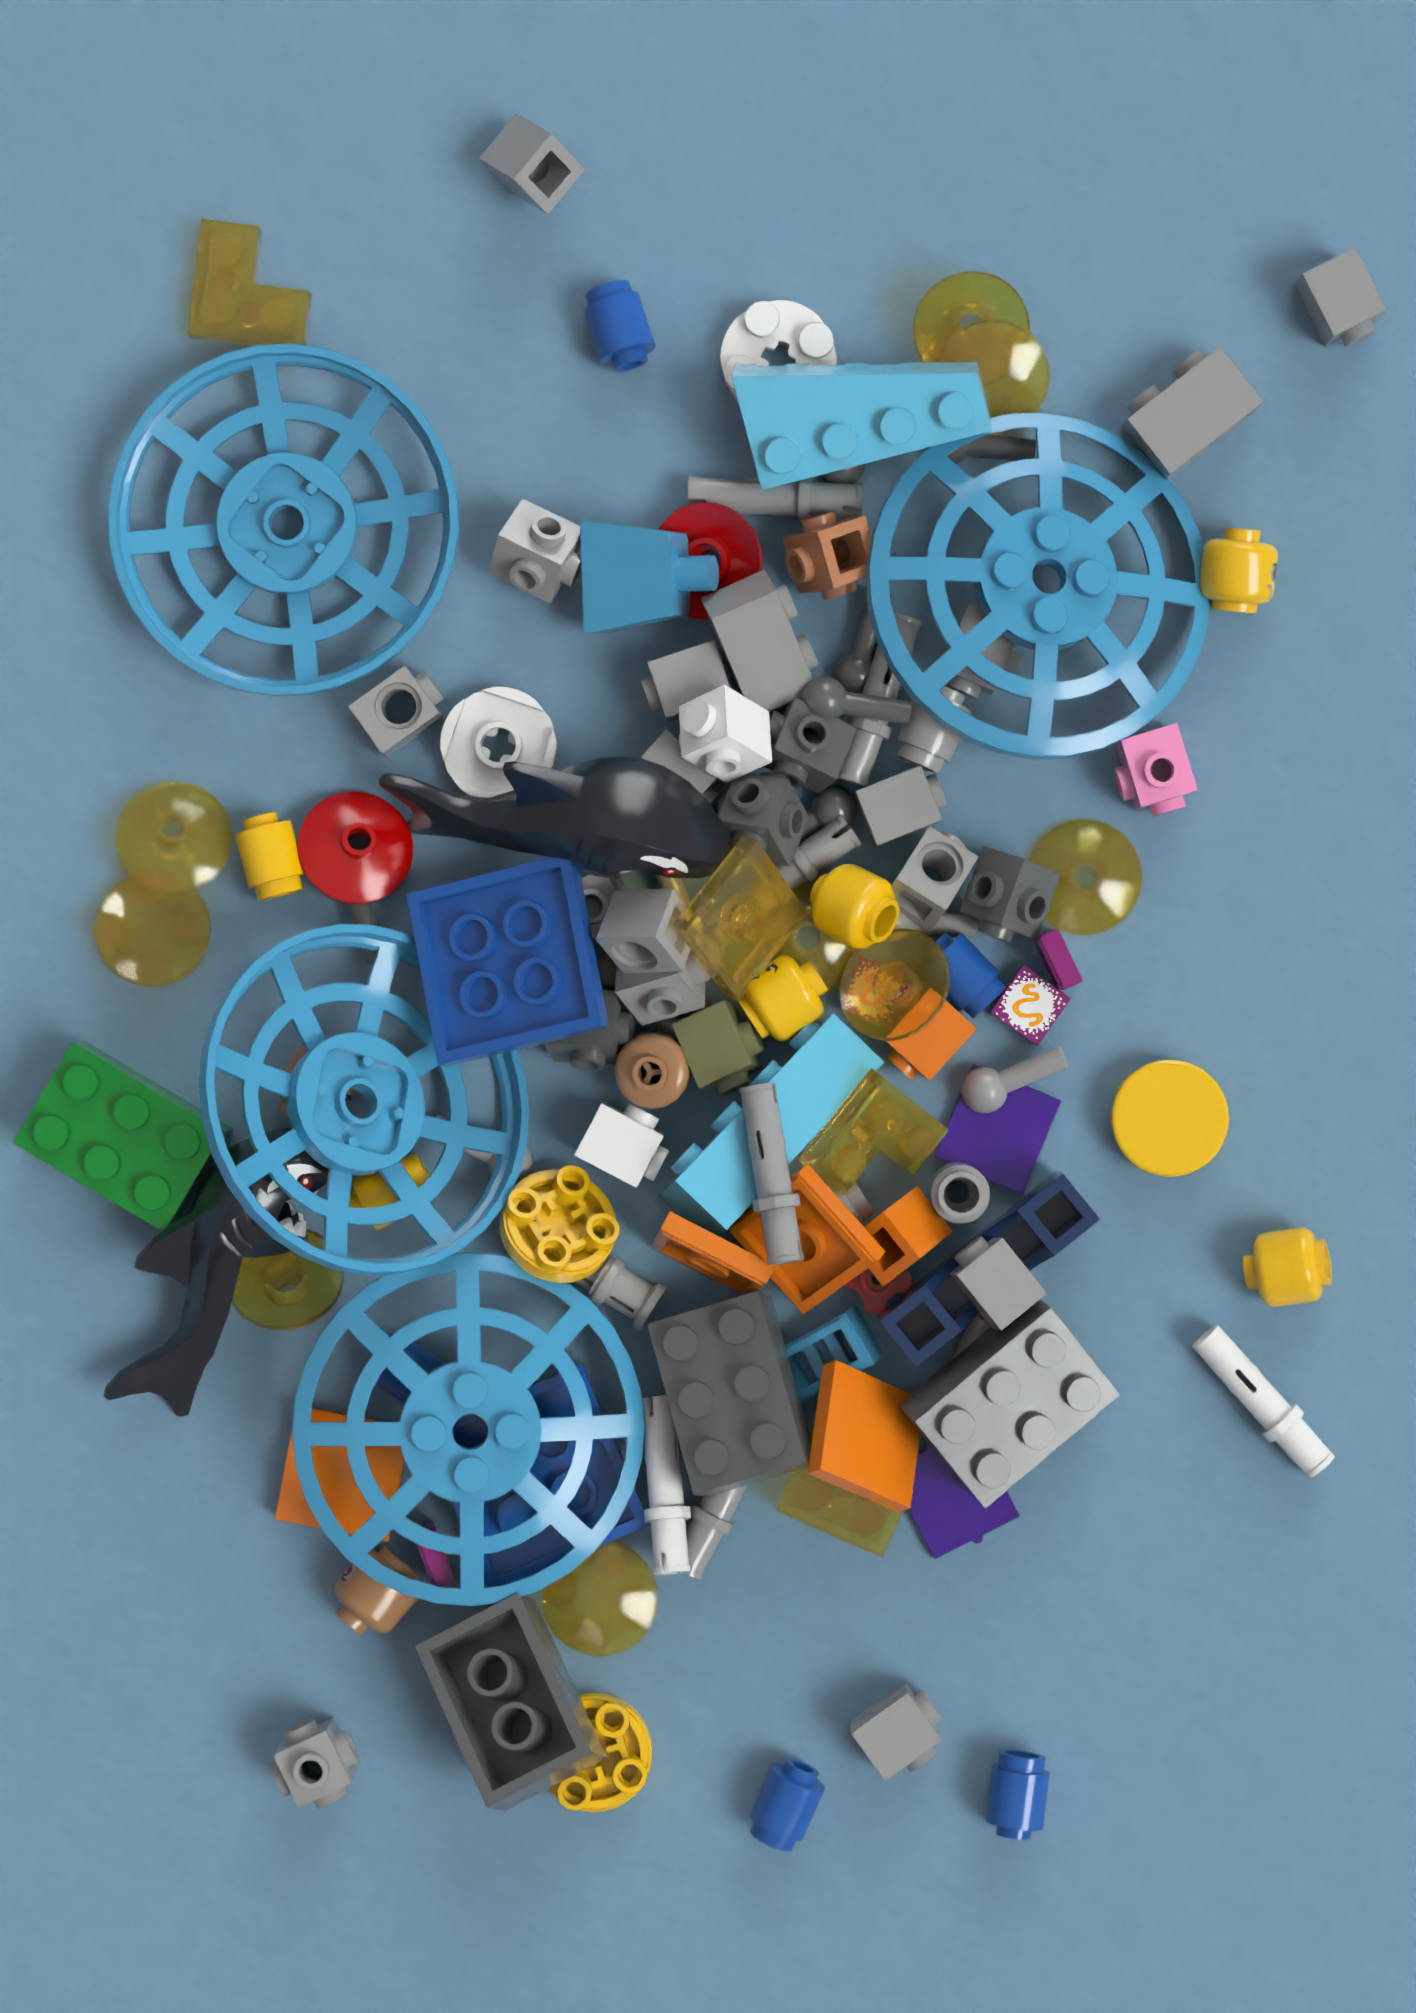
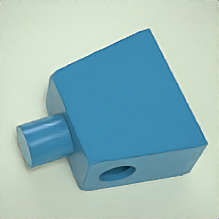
(638, 576)

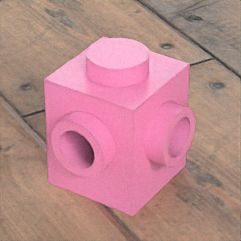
(1154, 770)

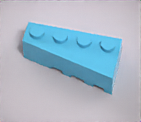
(851, 414)
(718, 1181)

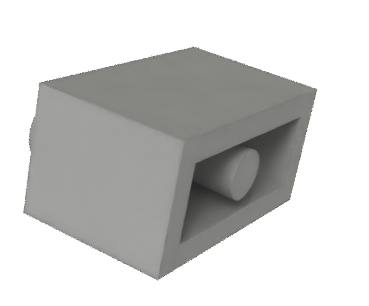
(1191, 412)
(759, 640)

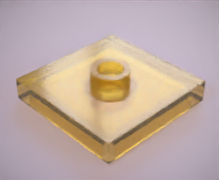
(740, 918)

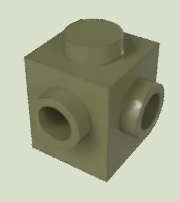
(720, 1048)

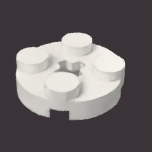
(775, 324)
(483, 716)

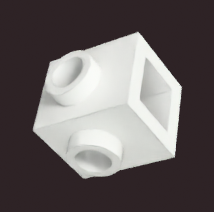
(725, 734)
(624, 1143)

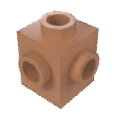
(828, 554)

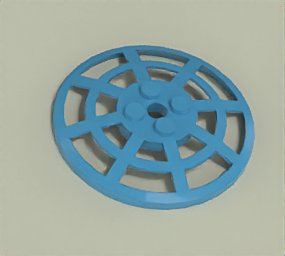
(255, 497)
(1018, 607)
(336, 1137)
(428, 1421)

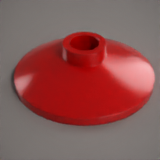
(724, 531)
(349, 873)

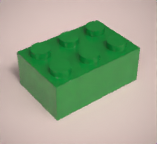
(120, 1135)

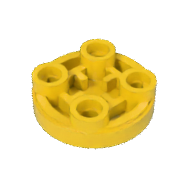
(1169, 1117)
(558, 1225)
(621, 1773)

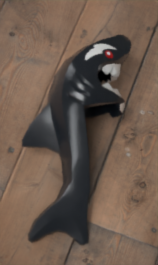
(598, 813)
(205, 1256)

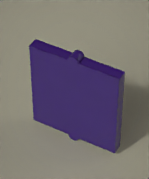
(1001, 1142)
(947, 1511)

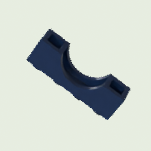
(1035, 1231)

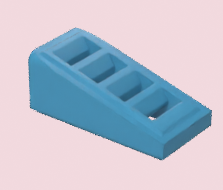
(857, 1334)

